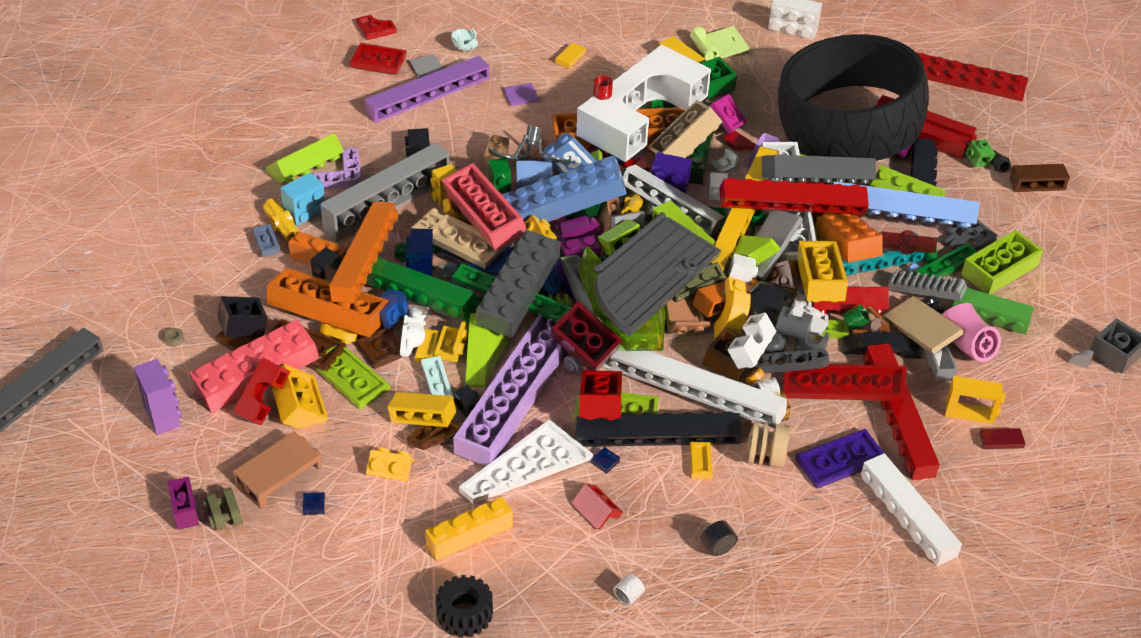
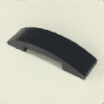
(858, 342)

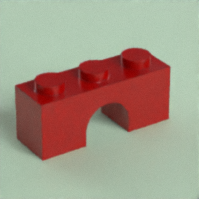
(251, 402)

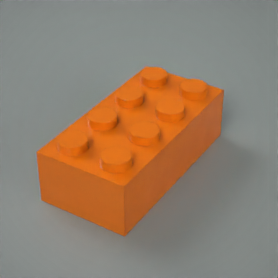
(853, 236)

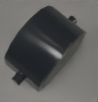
(719, 538)

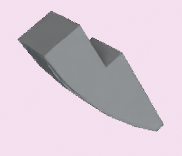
(941, 364)

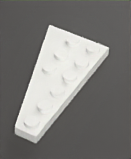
(533, 458)

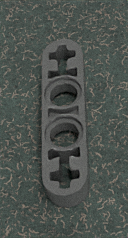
(790, 358)

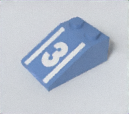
(565, 147)

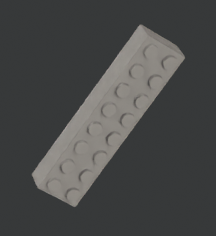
(395, 184)

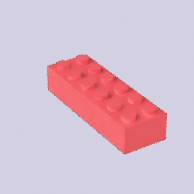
(484, 207)
(226, 377)

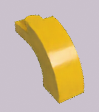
(735, 308)

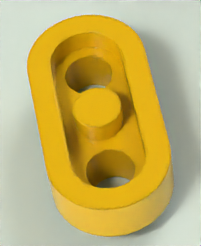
(333, 331)

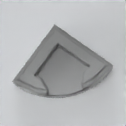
(1081, 359)

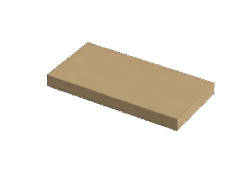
(923, 324)

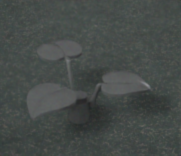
(531, 137)

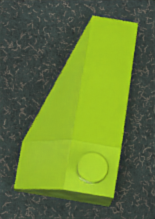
(482, 353)

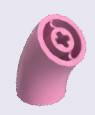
(978, 337)

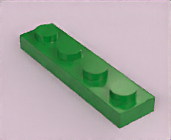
(948, 263)

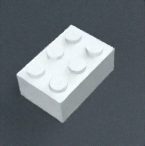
(795, 17)

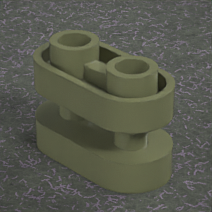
(218, 519)

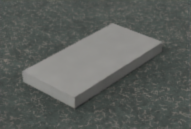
(781, 228)

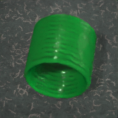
(856, 317)

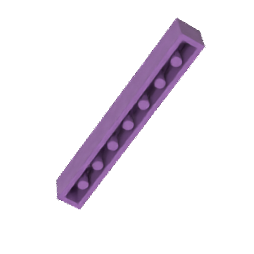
(426, 89)

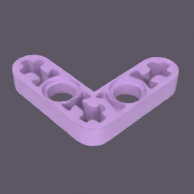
(344, 176)

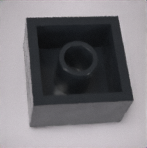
(242, 317)

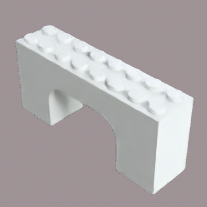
(659, 76)

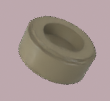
(173, 337)

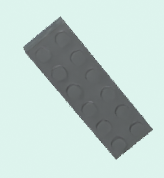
(518, 283)

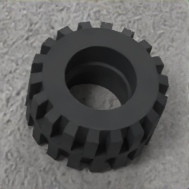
(464, 591)

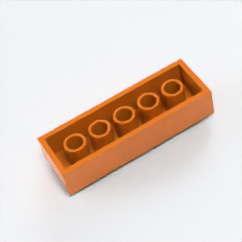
(312, 298)

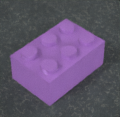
(158, 396)

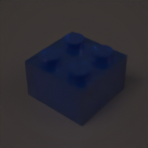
(420, 251)

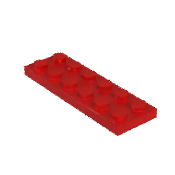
(847, 383)

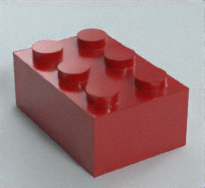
(600, 394)

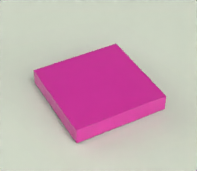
(729, 113)

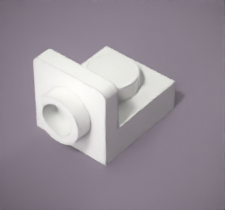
(726, 164)

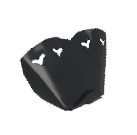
(770, 297)

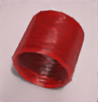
(603, 87)

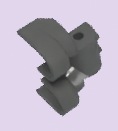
(797, 328)

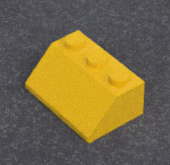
(299, 400)

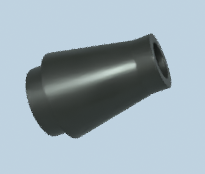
(1000, 162)

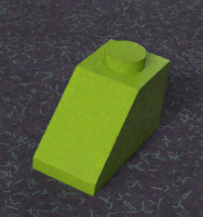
(757, 248)

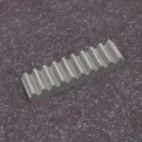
(927, 285)

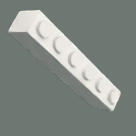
(661, 192)
(911, 510)

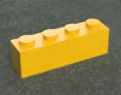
(469, 528)

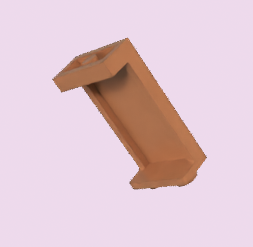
(684, 317)
(276, 467)

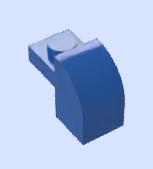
(395, 309)

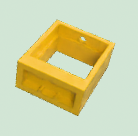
(978, 389)

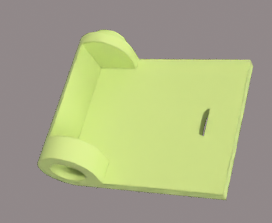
(718, 43)

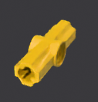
(633, 203)
(280, 219)

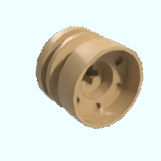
(768, 444)

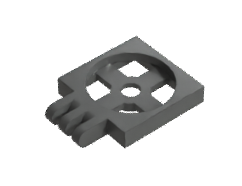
(956, 241)

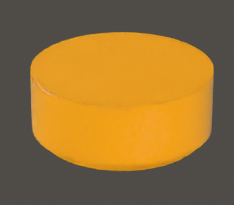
(754, 376)

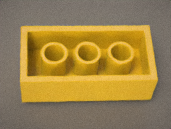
(822, 271)

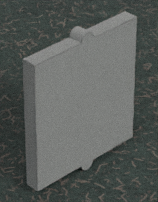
(425, 65)

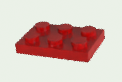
(378, 58)

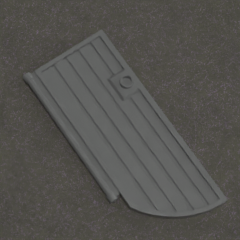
(650, 271)

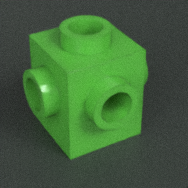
(980, 153)

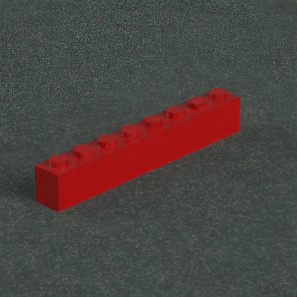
(793, 196)
(905, 422)

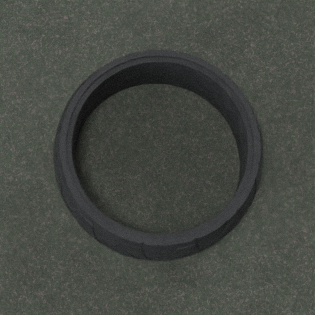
(848, 63)

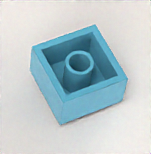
(303, 198)

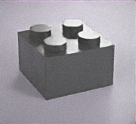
(1117, 346)

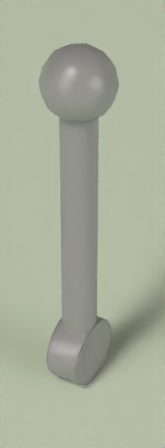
(443, 252)

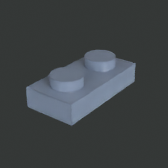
(266, 240)

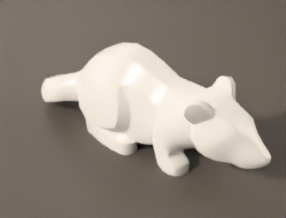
(413, 332)

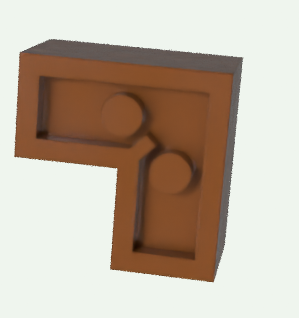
(786, 274)

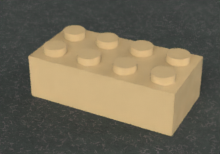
(687, 131)

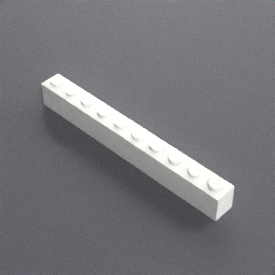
(699, 385)

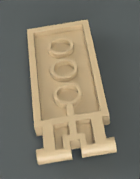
(458, 238)

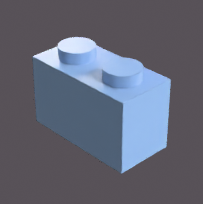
(532, 171)

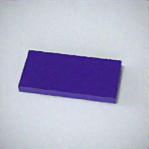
(838, 458)

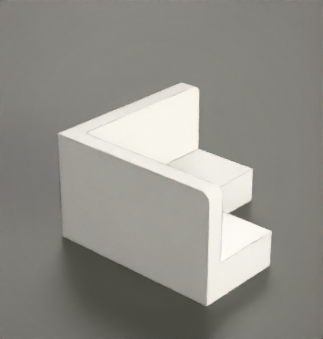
(819, 320)

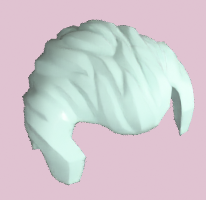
(464, 39)

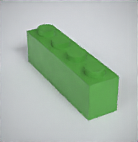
(999, 311)

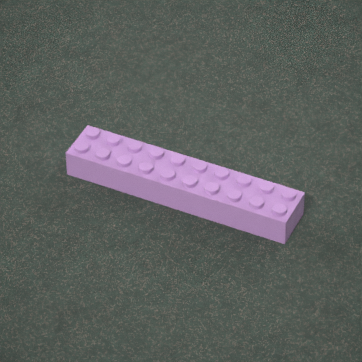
(510, 395)

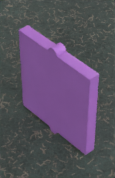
(521, 94)

